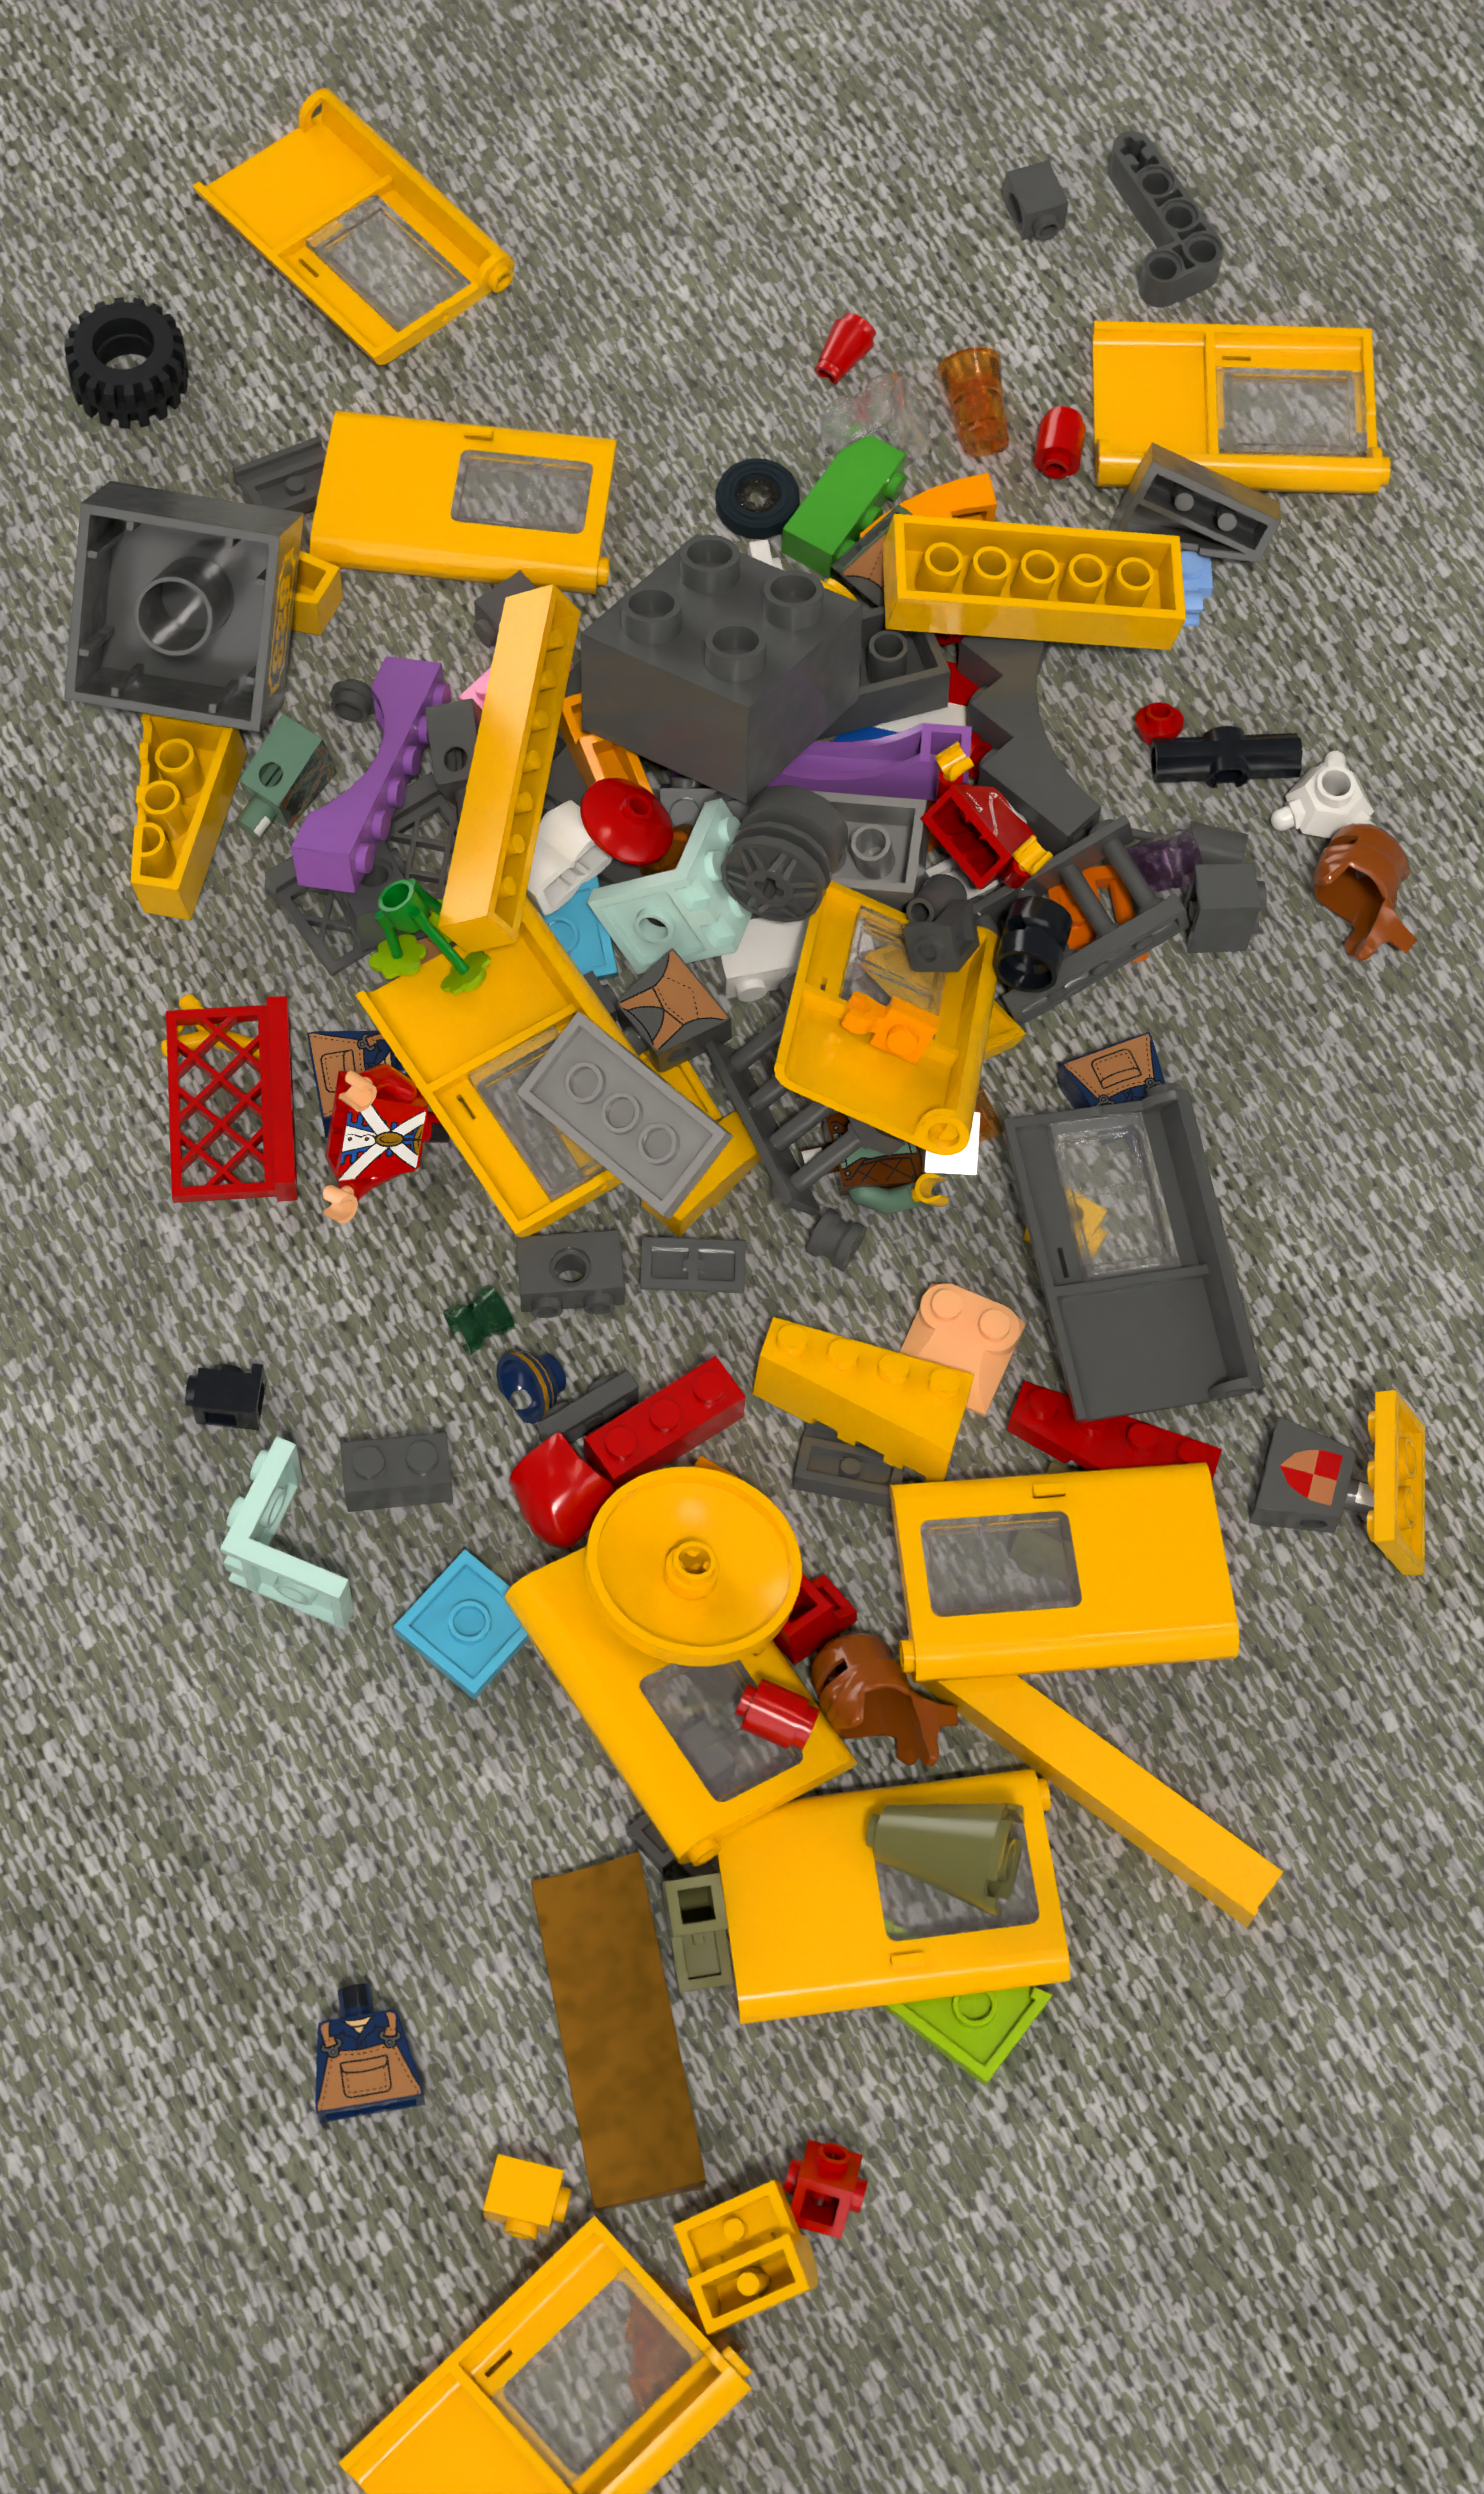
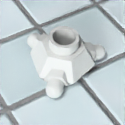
(1325, 800)

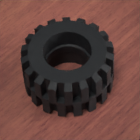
(130, 392)

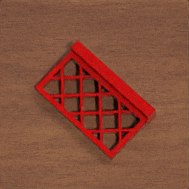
(276, 1102)

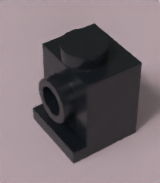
(227, 1396)

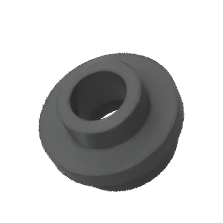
(352, 700)

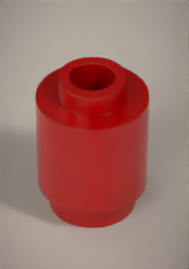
(1060, 442)
(776, 1714)

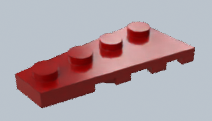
(1048, 1423)

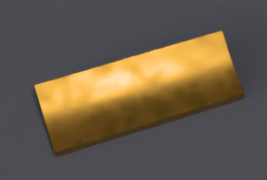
(618, 2034)

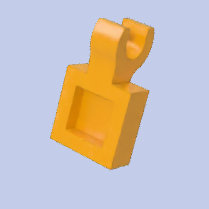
(895, 1028)

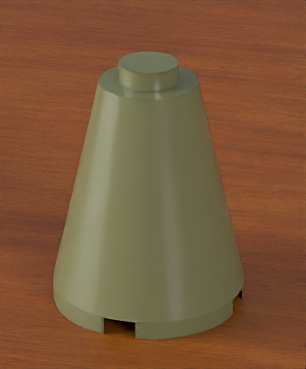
(952, 1848)

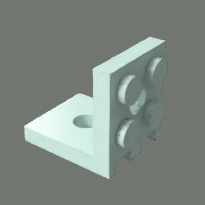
(688, 900)
(266, 1569)

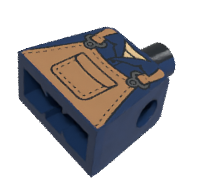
(345, 1052)
(1112, 1074)
(363, 2061)

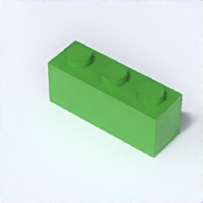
(844, 503)

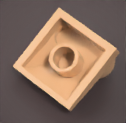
(966, 1335)

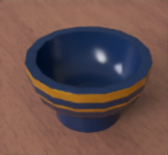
(537, 1375)

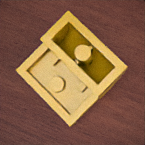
(745, 2257)

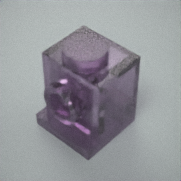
(1167, 859)

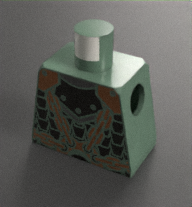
(284, 777)

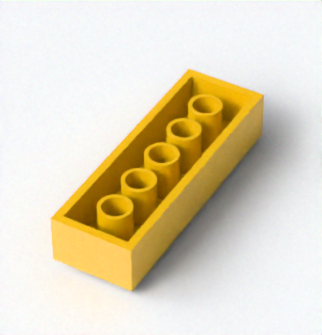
(1033, 582)

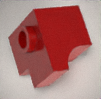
(815, 1619)

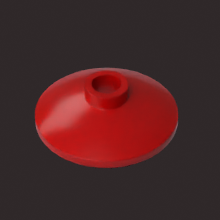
(626, 821)

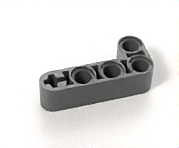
(1186, 244)

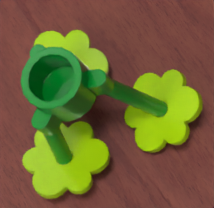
(406, 908)

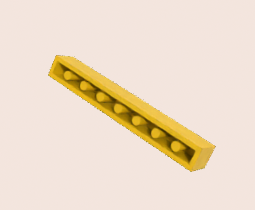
(510, 770)

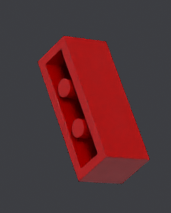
(666, 1424)

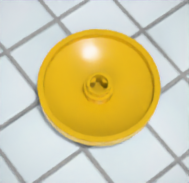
(692, 1566)

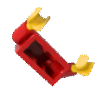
(981, 827)

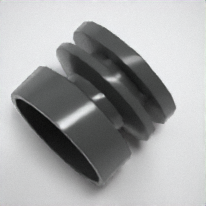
(785, 853)

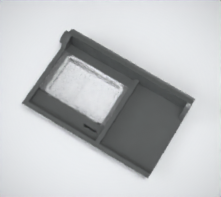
(1133, 1256)

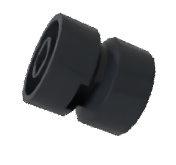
(1033, 944)

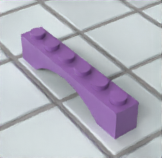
(886, 766)
(341, 837)

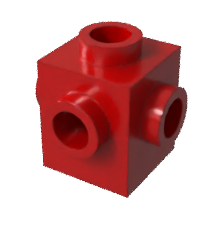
(825, 2187)

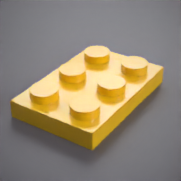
(1397, 1483)

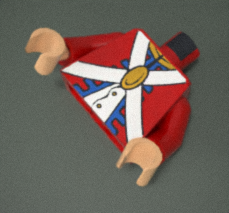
(374, 1134)

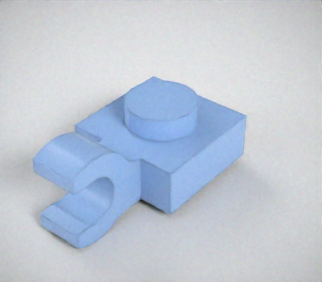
(1196, 583)

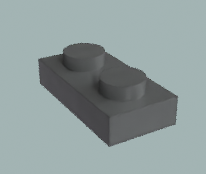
(603, 1402)

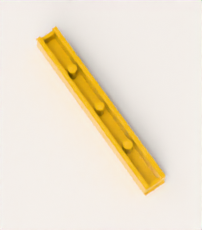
(1115, 1790)

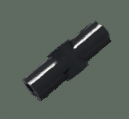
(1226, 757)

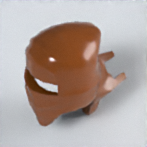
(1365, 901)
(870, 1696)

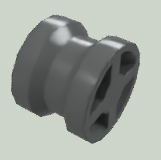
(836, 1239)

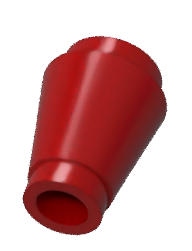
(845, 346)

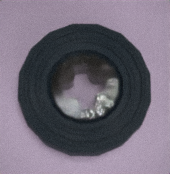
(771, 482)

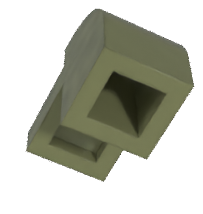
(698, 1932)

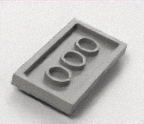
(624, 1115)

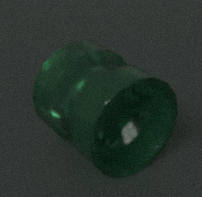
(481, 1318)

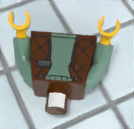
(875, 1178)

